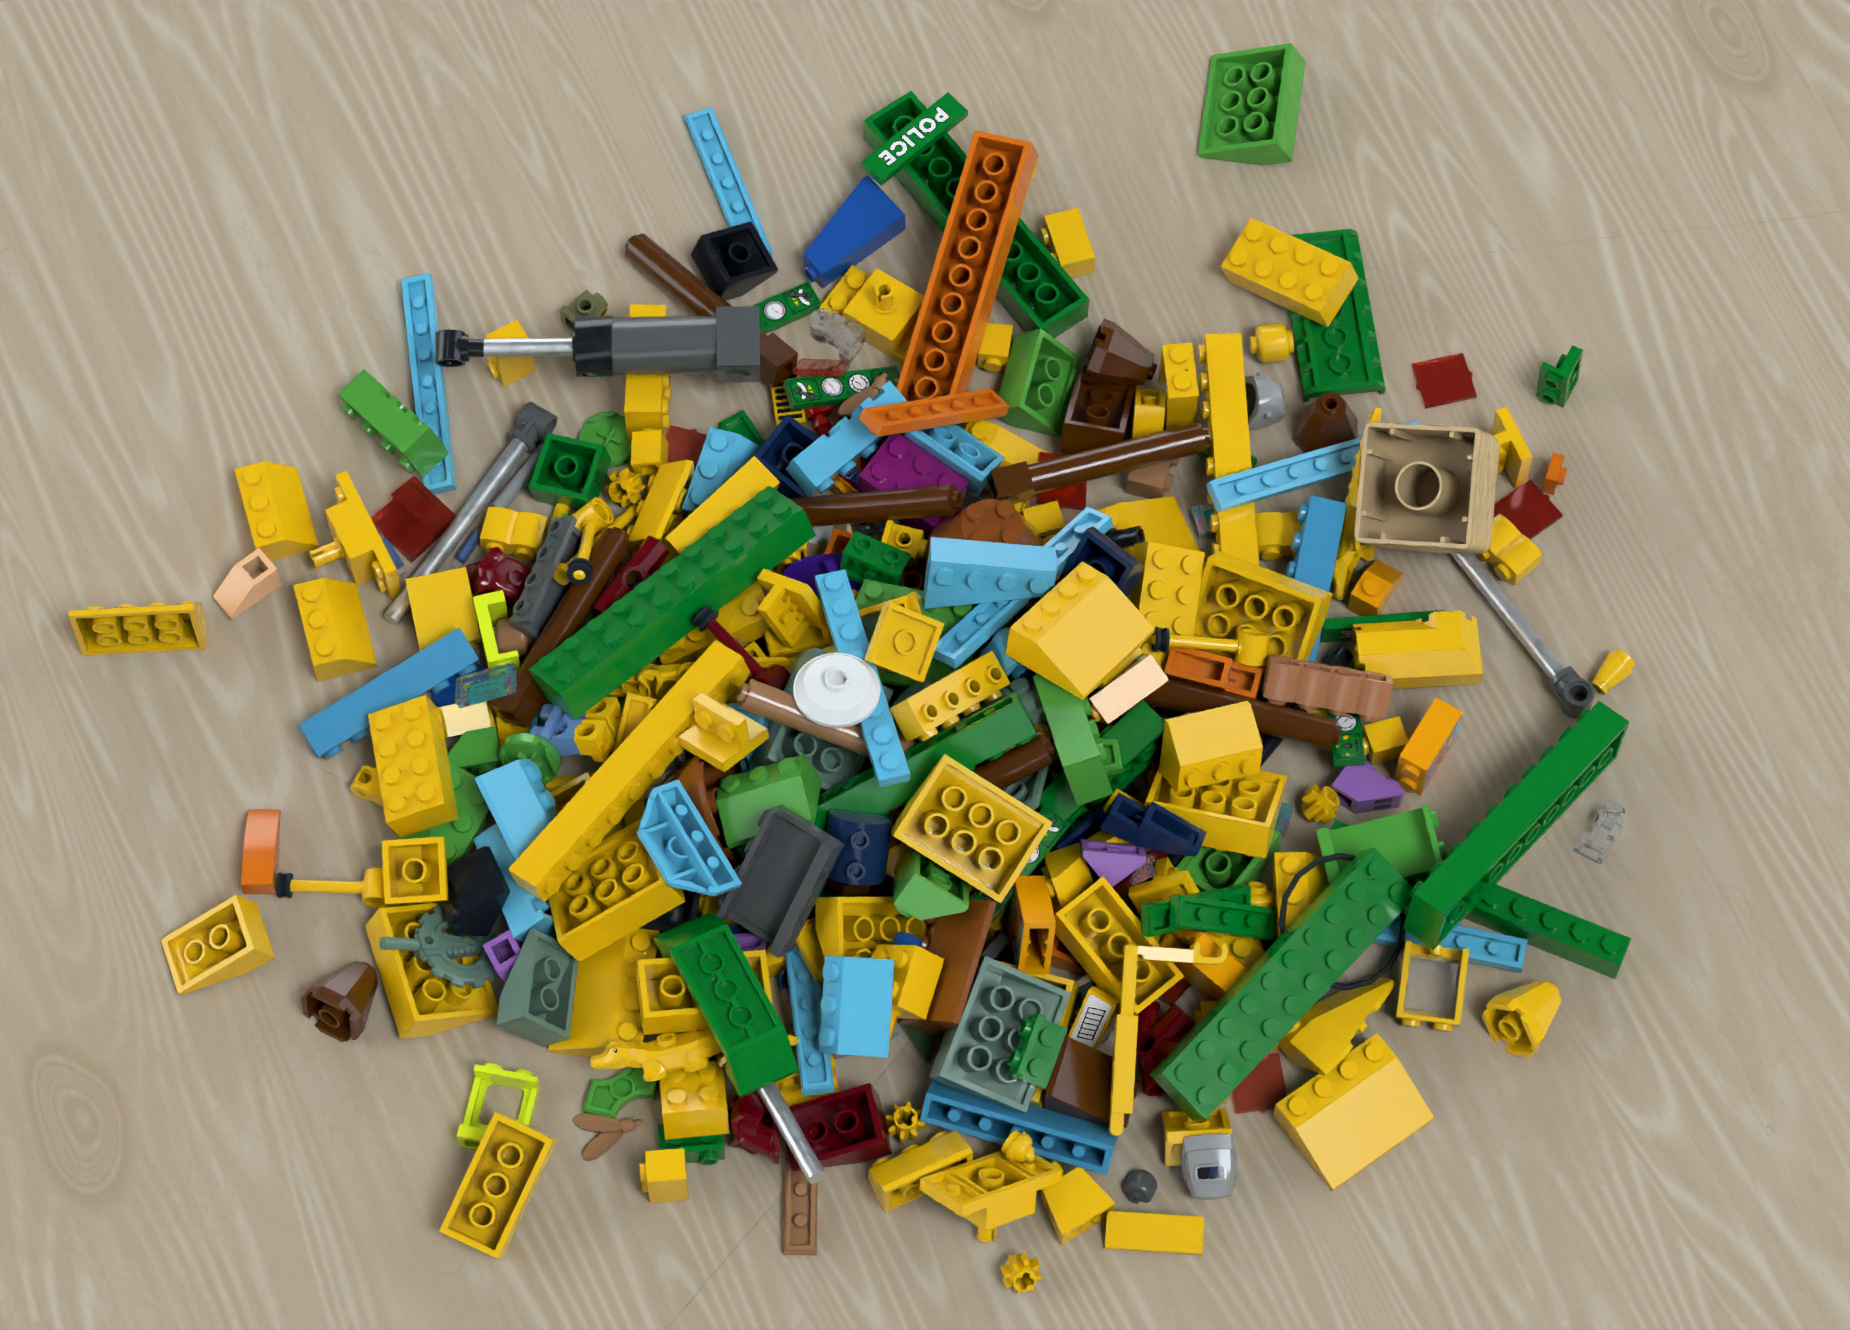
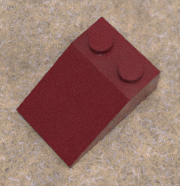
(843, 1127)

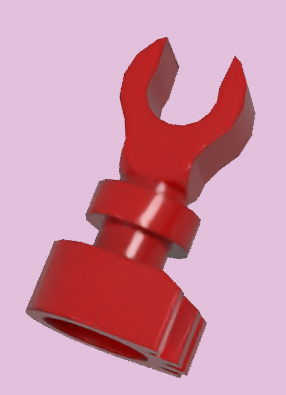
(820, 418)

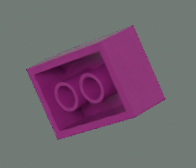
(906, 465)

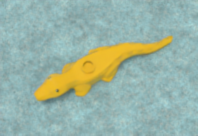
(1350, 549)
(659, 679)
(664, 1054)

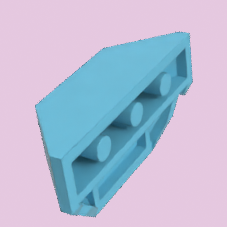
(683, 843)

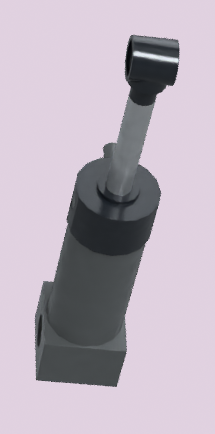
(633, 345)

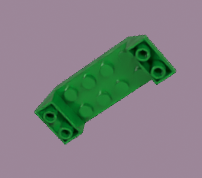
(730, 1002)

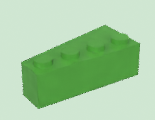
(393, 423)
(1075, 741)

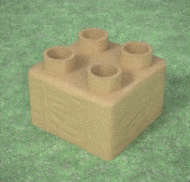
(1427, 488)

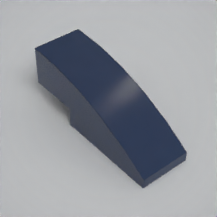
(1152, 827)

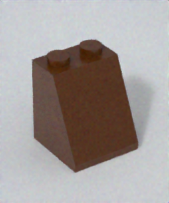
(1082, 1083)

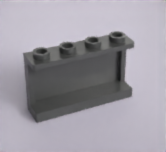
(541, 590)
(780, 878)

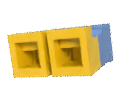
(588, 735)

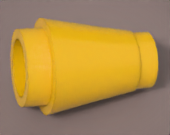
(1613, 670)

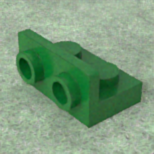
(1558, 382)
(873, 560)
(1037, 1051)
(702, 1149)

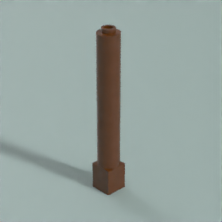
(776, 356)
(1022, 481)
(881, 505)
(565, 622)
(1269, 717)
(1008, 768)

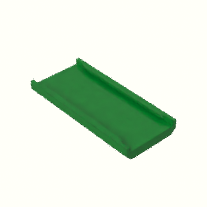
(1346, 353)

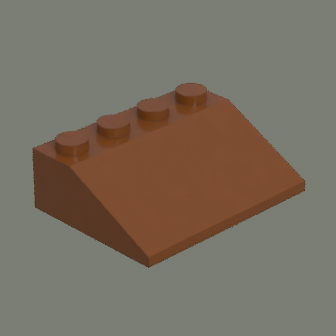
(959, 942)

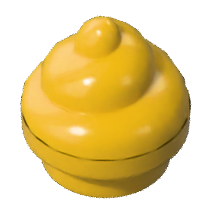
(1018, 1147)

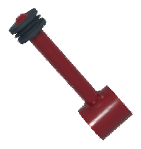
(774, 675)

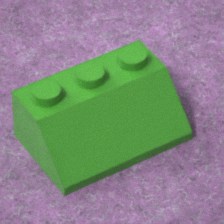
(1038, 382)
(748, 794)
(1224, 869)
(927, 888)

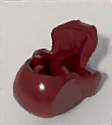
(498, 573)
(752, 1127)

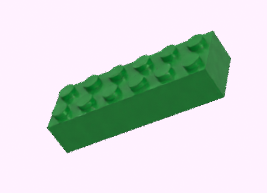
(1140, 745)

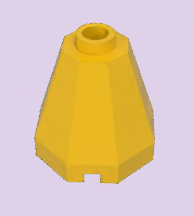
(1522, 1016)

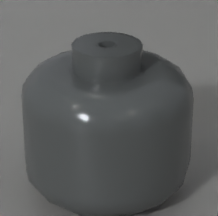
(1139, 1186)

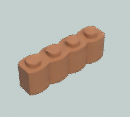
(1326, 686)

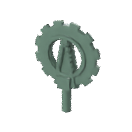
(440, 948)

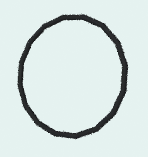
(1297, 876)

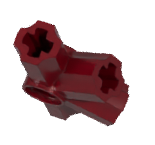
(642, 564)
(1156, 1039)

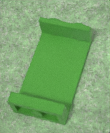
(1403, 840)

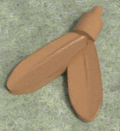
(854, 401)
(609, 1129)

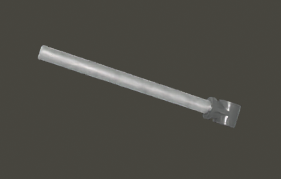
(531, 426)
(1563, 681)
(792, 1133)

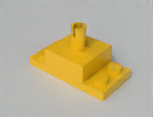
(880, 306)
(356, 541)
(991, 1190)

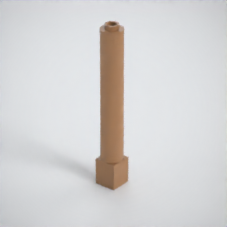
(782, 708)

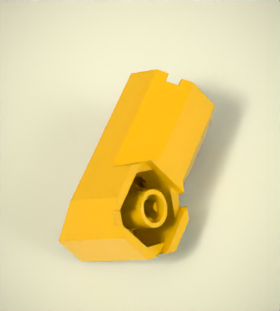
(1419, 653)

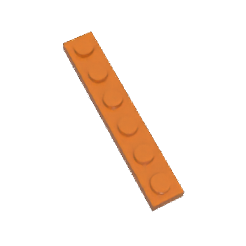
(933, 412)

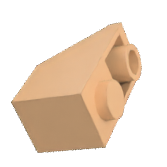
(247, 584)

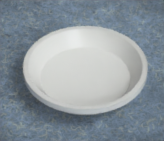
(836, 690)

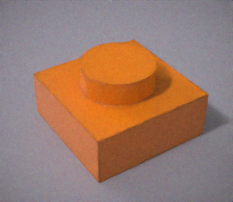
(1555, 474)

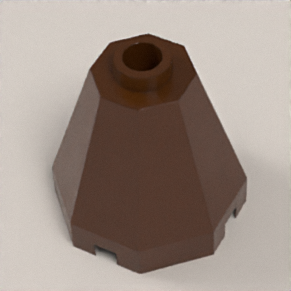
(1117, 358)
(1325, 423)
(342, 1001)

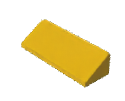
(1154, 1232)

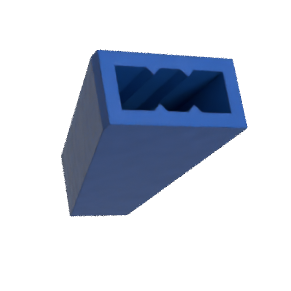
(854, 232)

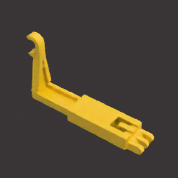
(1127, 1023)

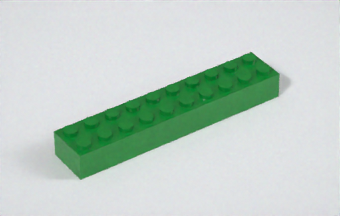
(1032, 281)
(667, 602)
(1514, 824)
(1283, 984)

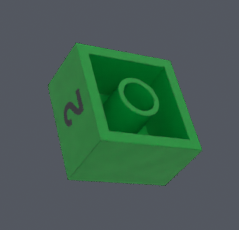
(569, 471)

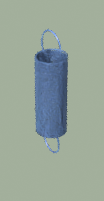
(467, 548)
(393, 554)

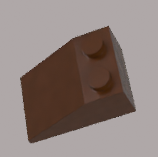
(1096, 415)

